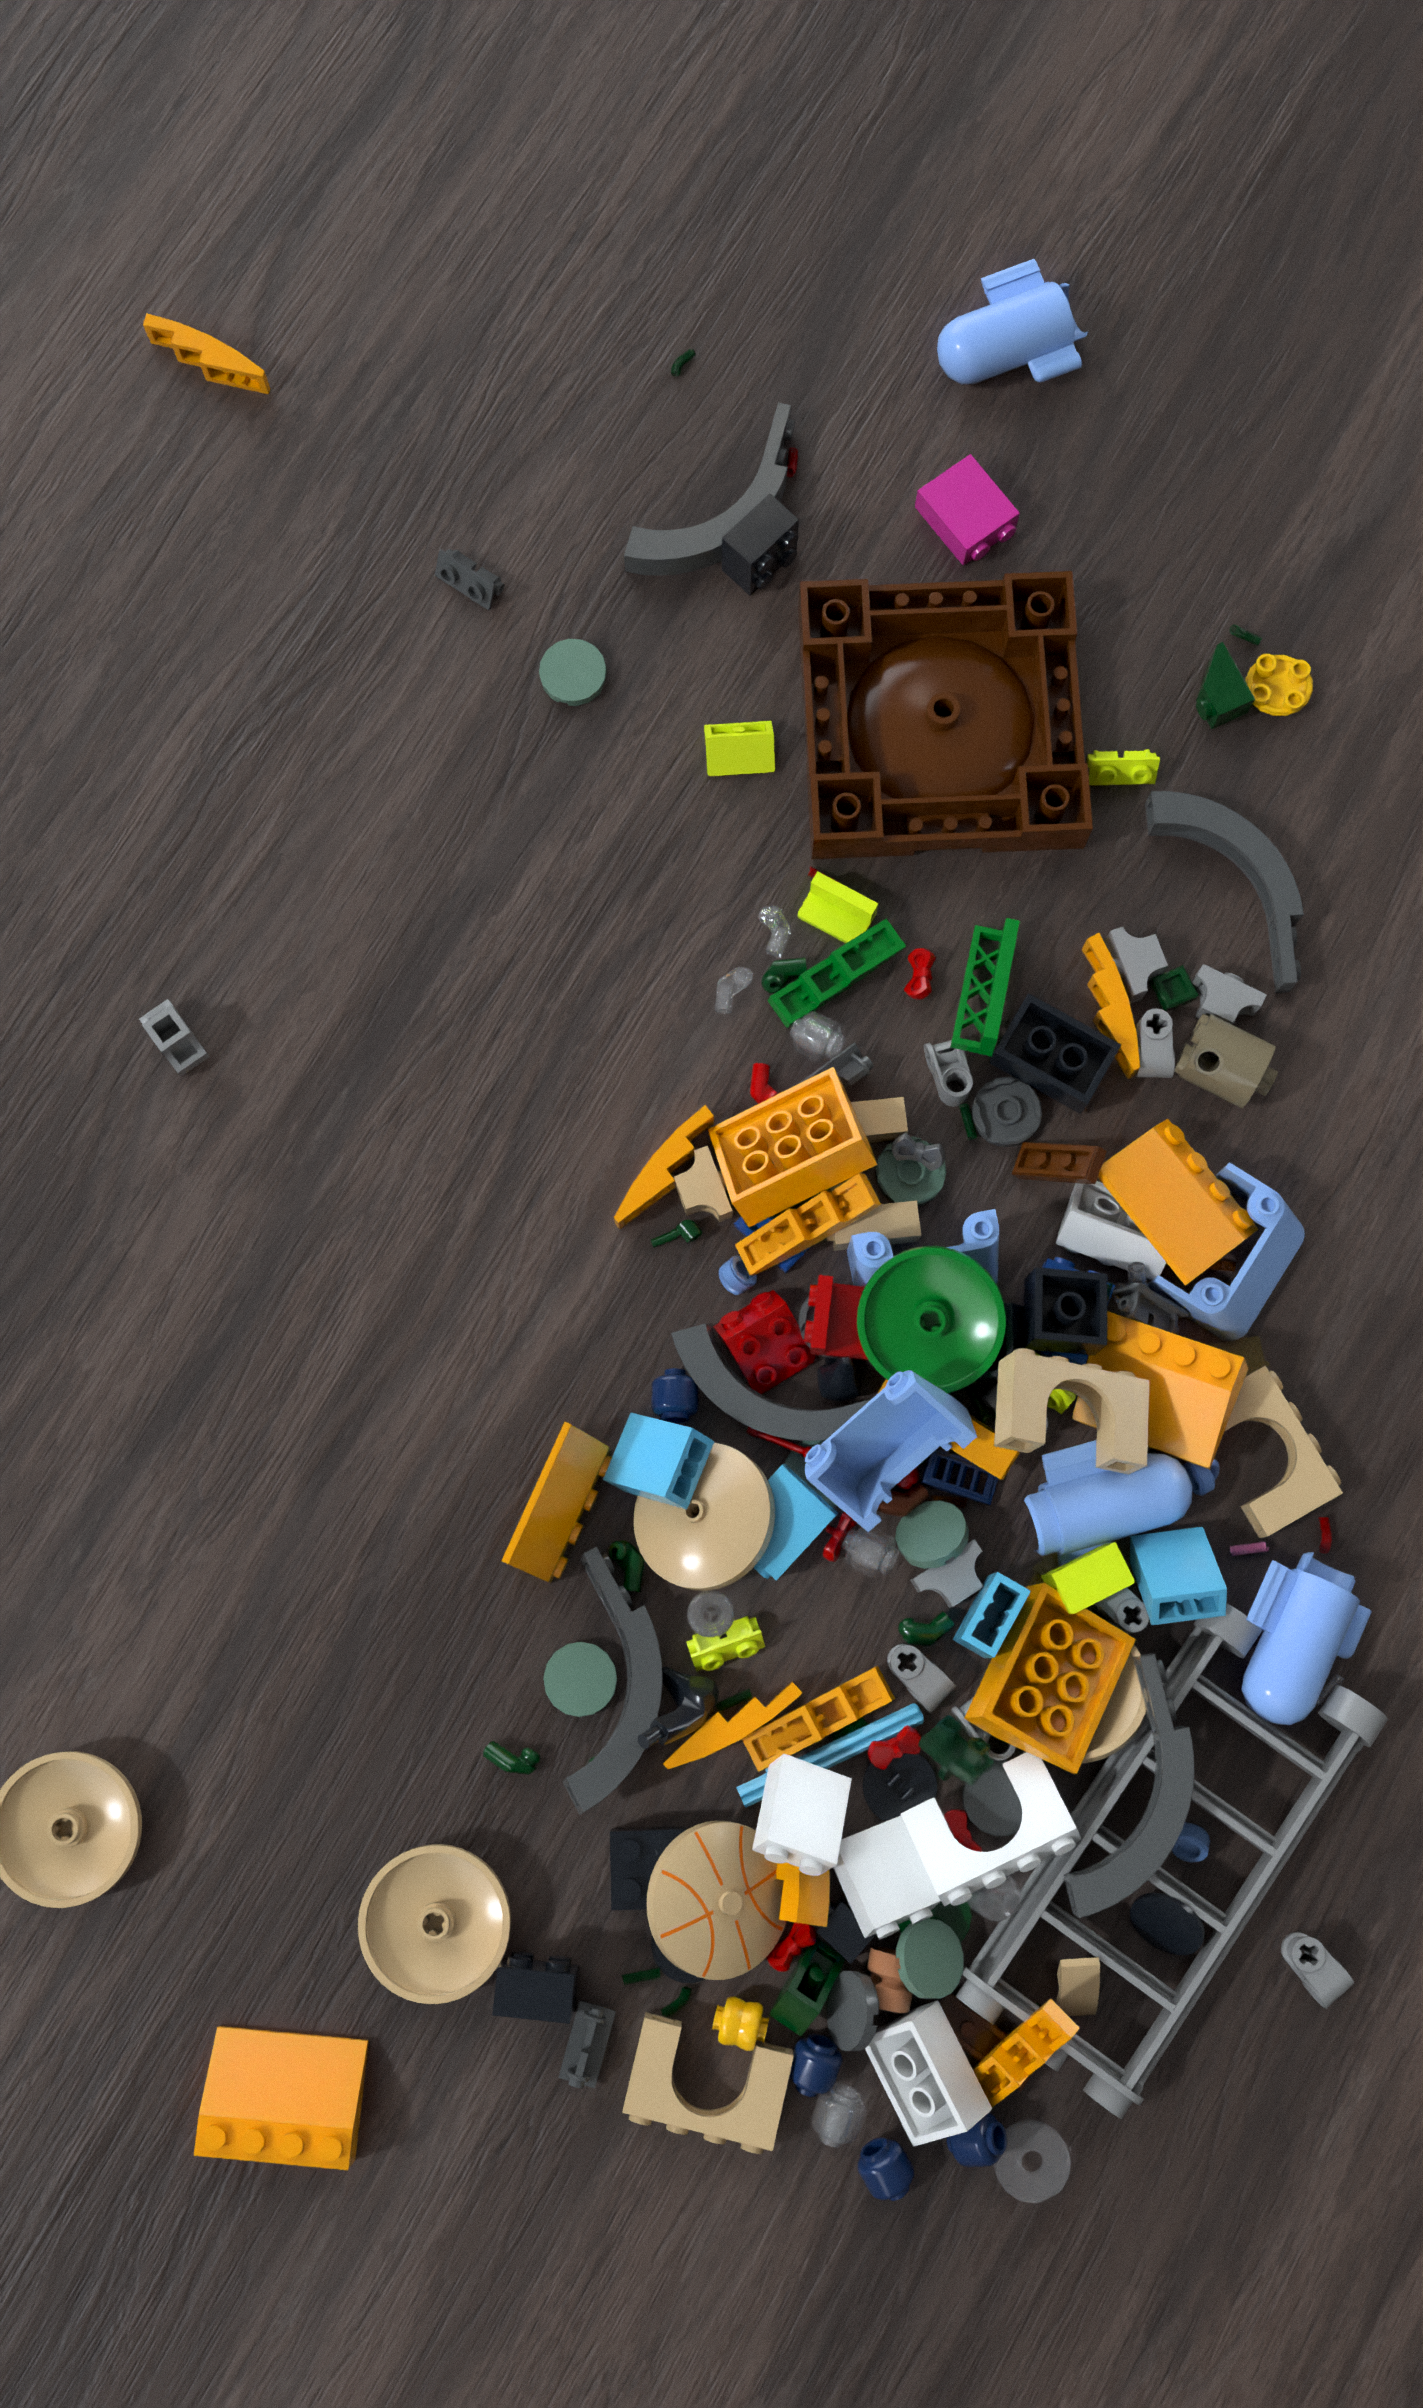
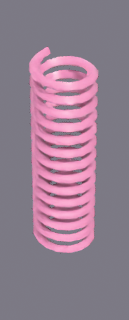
(1256, 1546)

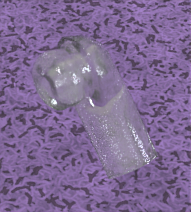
(779, 927)
(730, 985)

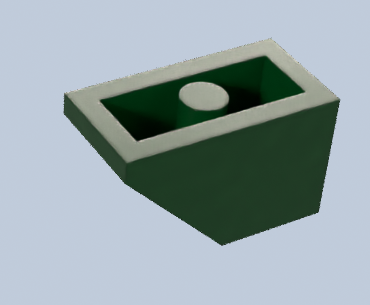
(1223, 690)
(807, 1987)

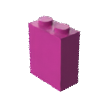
(967, 510)

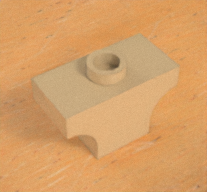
(703, 1187)

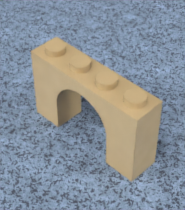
(897, 1221)
(1115, 1399)
(1307, 1478)
(747, 2120)

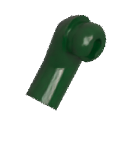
(780, 971)
(630, 1561)
(925, 1634)
(511, 1763)

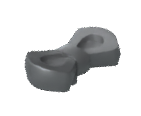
(930, 1156)

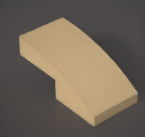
(1078, 1986)

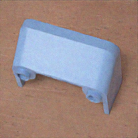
(1233, 1308)

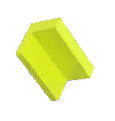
(739, 748)
(837, 909)
(1090, 1577)

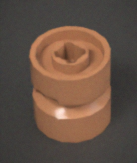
(890, 1989)

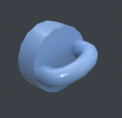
(735, 1276)
(1201, 1478)
(1192, 1843)

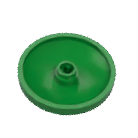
(932, 1316)

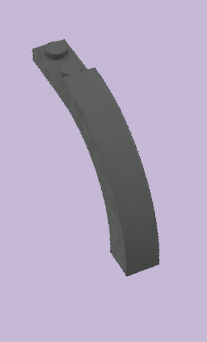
(701, 545)
(1252, 852)
(736, 1398)
(643, 1689)
(1164, 1818)

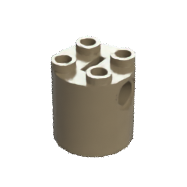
(1237, 1067)

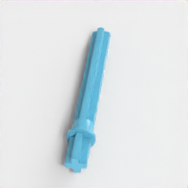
(843, 1748)

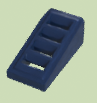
(931, 1469)

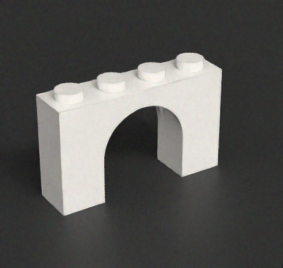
(961, 1871)

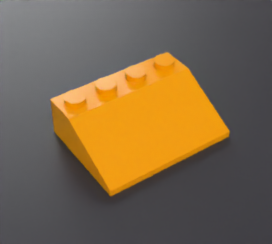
(791, 1147)
(1176, 1200)
(1189, 1386)
(557, 1504)
(1051, 1679)
(282, 2098)

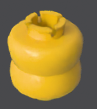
(740, 2023)

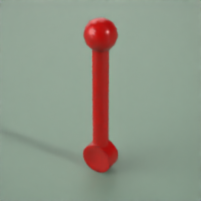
(776, 1440)

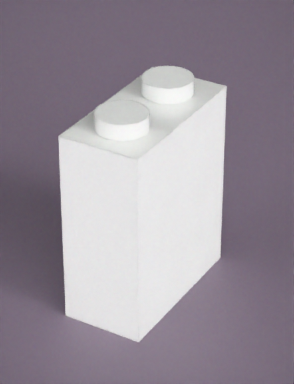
(802, 1815)
(884, 1878)

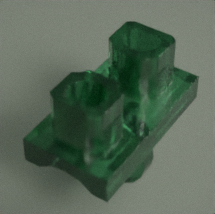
(954, 1754)

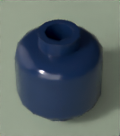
(674, 1396)
(815, 2065)
(980, 2144)
(885, 2169)

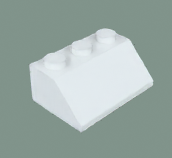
(1103, 1230)
(927, 2075)

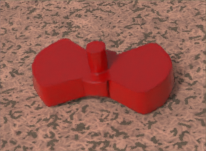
(921, 961)
(833, 1547)
(882, 1752)
(958, 1824)
(799, 1937)

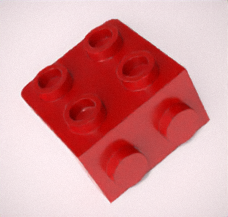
(835, 1319)
(765, 1341)

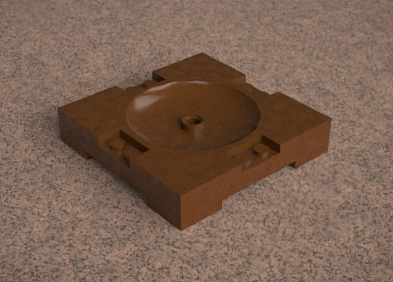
(898, 776)

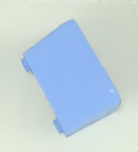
(980, 1236)
(885, 1444)

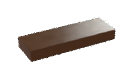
(1059, 1162)
(973, 2032)

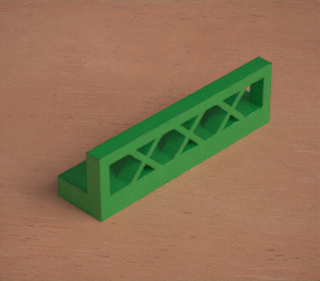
(998, 988)

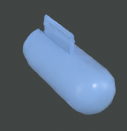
(1021, 326)
(1093, 1506)
(1305, 1624)

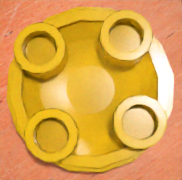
(1280, 684)

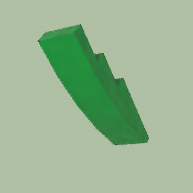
(836, 973)

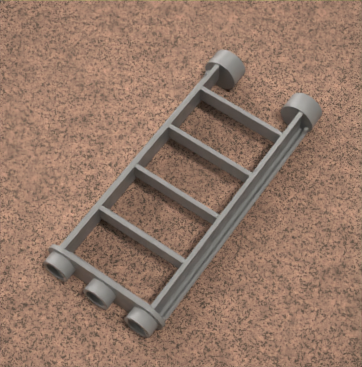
(990, 1995)

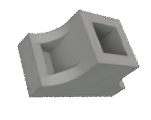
(1136, 961)
(1225, 995)
(173, 1037)
(955, 1579)

